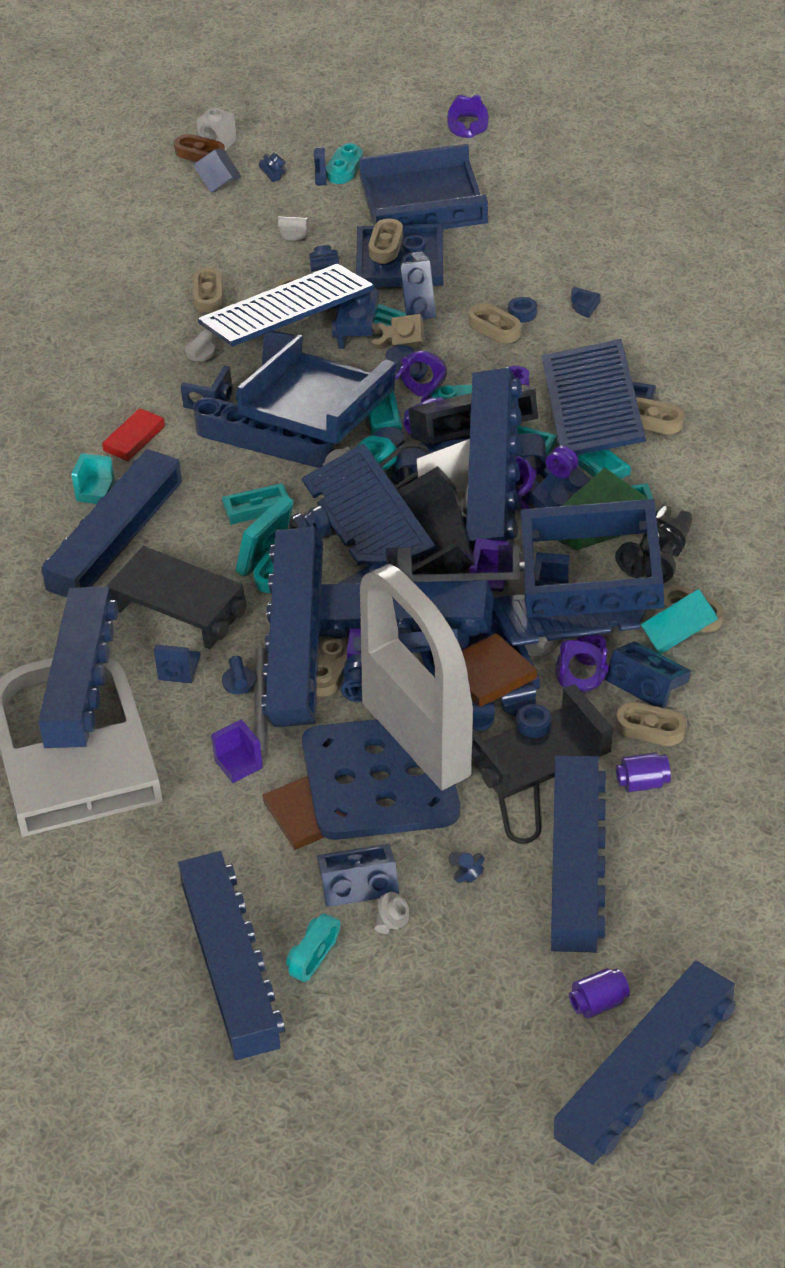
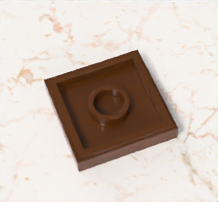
(495, 669)
(294, 812)

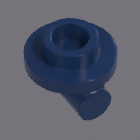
(273, 166)
(323, 258)
(238, 678)
(518, 698)
(483, 716)
(469, 866)

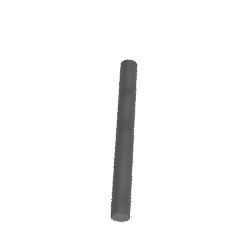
(260, 688)

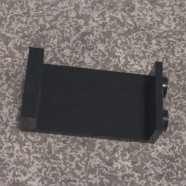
(438, 510)
(510, 565)
(180, 592)
(519, 762)

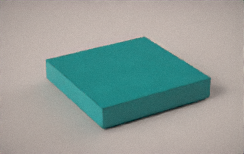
(261, 534)

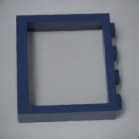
(588, 522)

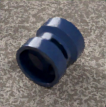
(315, 518)
(352, 681)

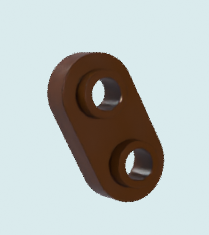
(195, 147)

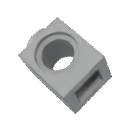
(217, 125)

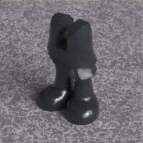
(672, 538)

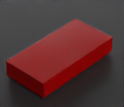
(133, 434)

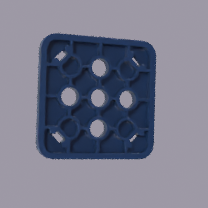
(358, 799)

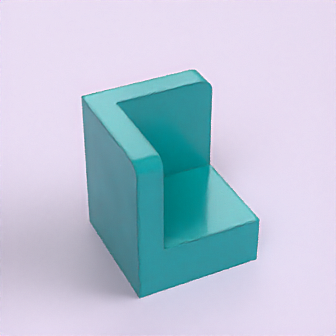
(92, 477)

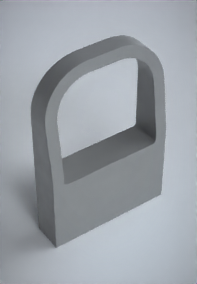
(421, 711)
(78, 783)

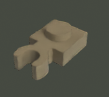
(404, 331)

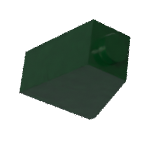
(602, 488)

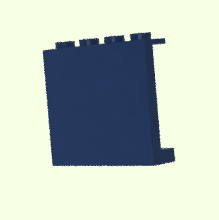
(424, 187)
(313, 393)

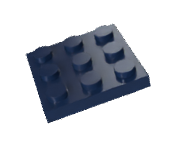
(416, 238)

